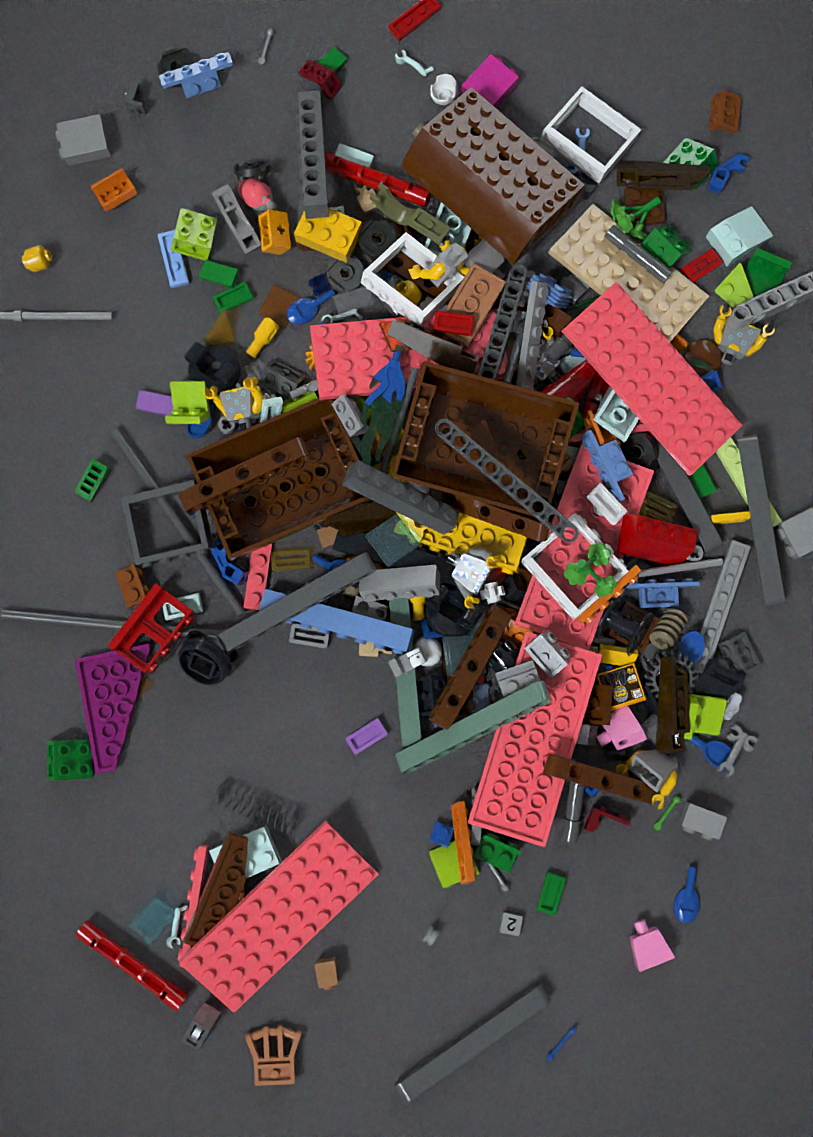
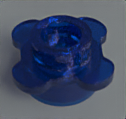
(320, 279)

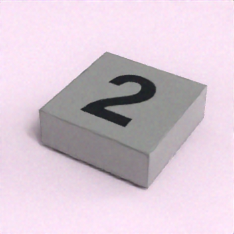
(511, 923)

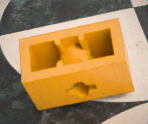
(274, 232)

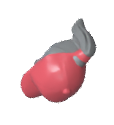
(257, 194)

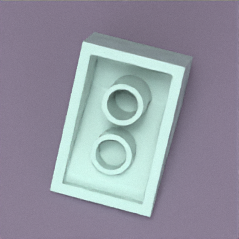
(738, 235)
(615, 415)

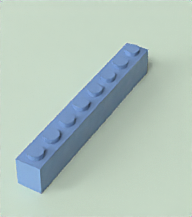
(349, 624)

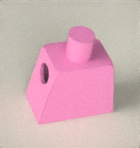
(623, 730)
(649, 946)

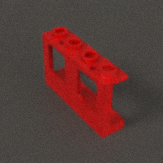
(143, 622)

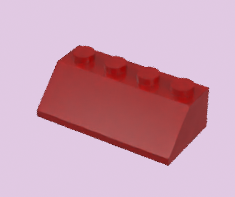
(656, 540)

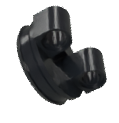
(202, 357)
(445, 626)
(196, 645)

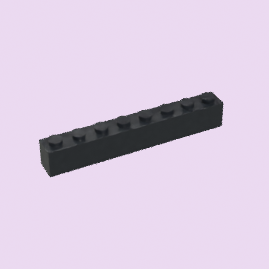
(358, 544)

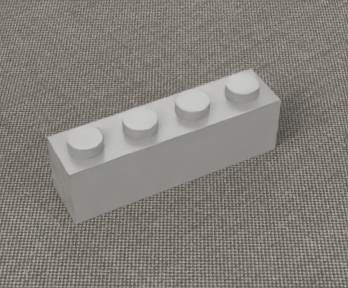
(401, 583)

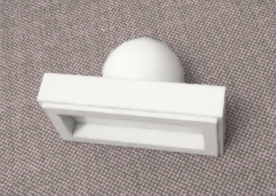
(606, 504)

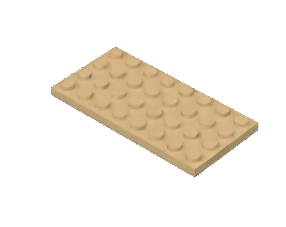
(601, 264)

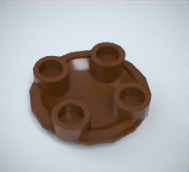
(706, 352)

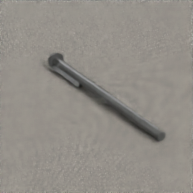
(398, 422)

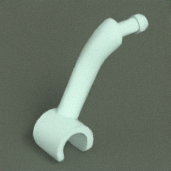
(416, 65)
(342, 316)
(175, 926)

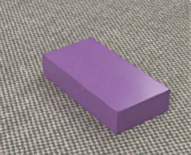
(154, 403)
(366, 736)

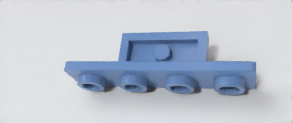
(198, 76)
(609, 463)
(660, 594)

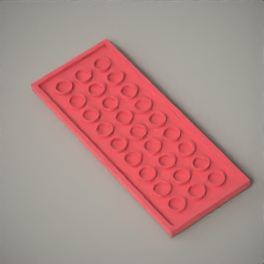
(353, 352)
(652, 378)
(539, 609)
(513, 789)
(278, 917)

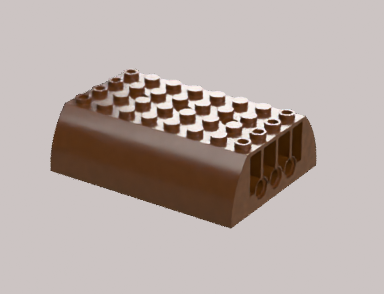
(481, 187)
(516, 422)
(279, 512)

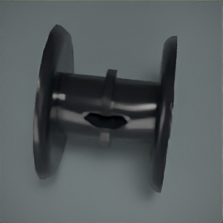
(624, 625)

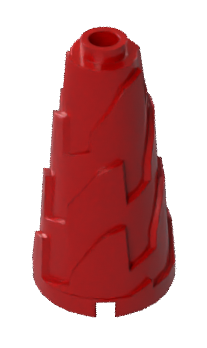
(572, 383)

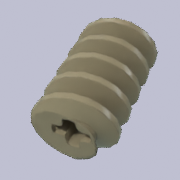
(668, 628)

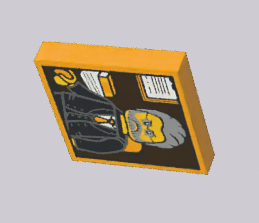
(625, 686)

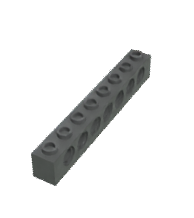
(312, 155)

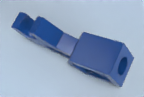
(732, 165)
(239, 575)

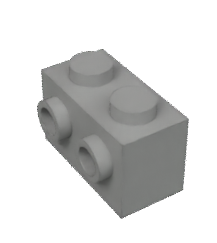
(703, 821)

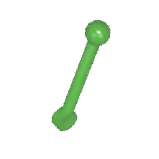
(657, 825)

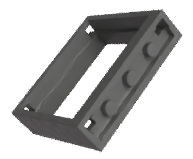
(165, 557)

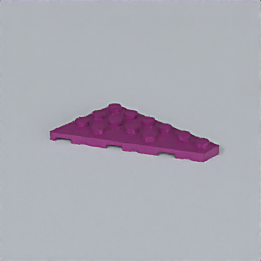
(108, 695)

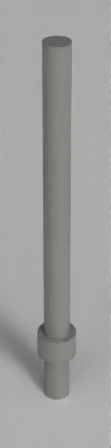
(19, 315)
(680, 567)

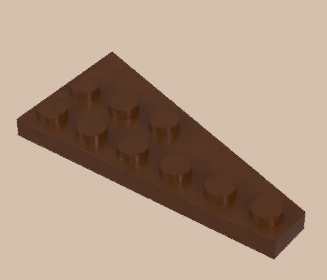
(222, 889)

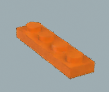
(601, 603)
(464, 850)

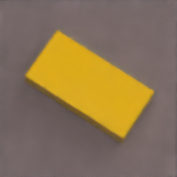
(730, 518)
(616, 655)

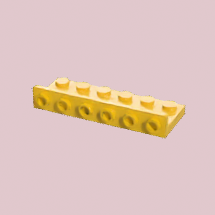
(476, 533)

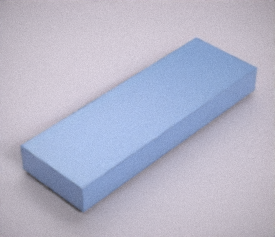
(173, 261)

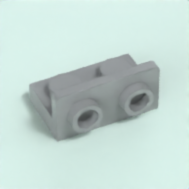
(349, 415)
(548, 653)

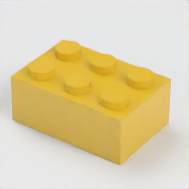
(329, 235)

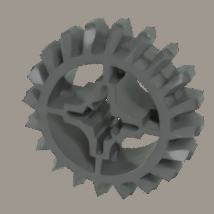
(680, 663)

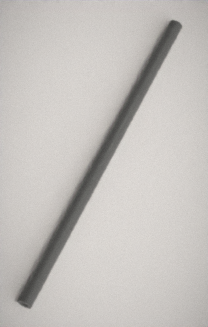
(178, 522)
(91, 622)

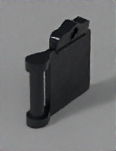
(714, 687)

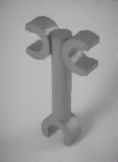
(742, 741)

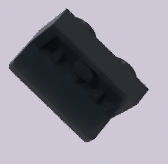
(646, 708)

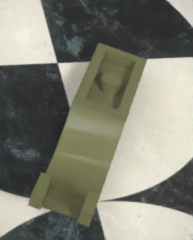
(415, 218)

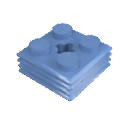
(558, 295)

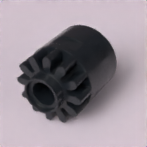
(503, 656)

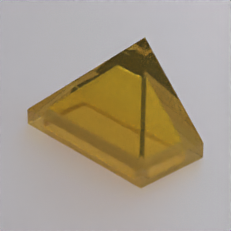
(221, 331)

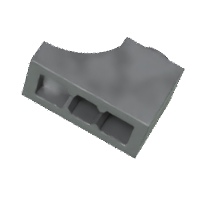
(200, 1026)

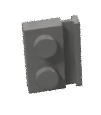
(517, 678)

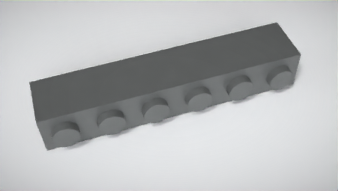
(400, 497)

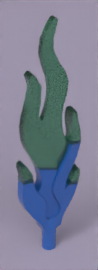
(381, 408)

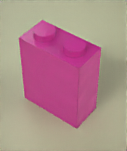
(492, 80)

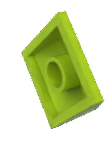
(446, 864)

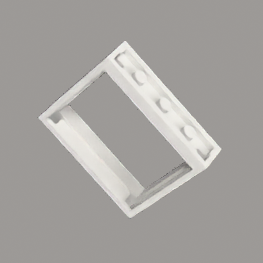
(575, 154)
(398, 302)
(593, 538)

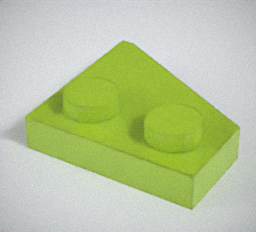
(735, 287)

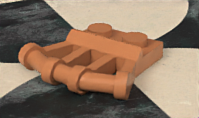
(273, 1069)

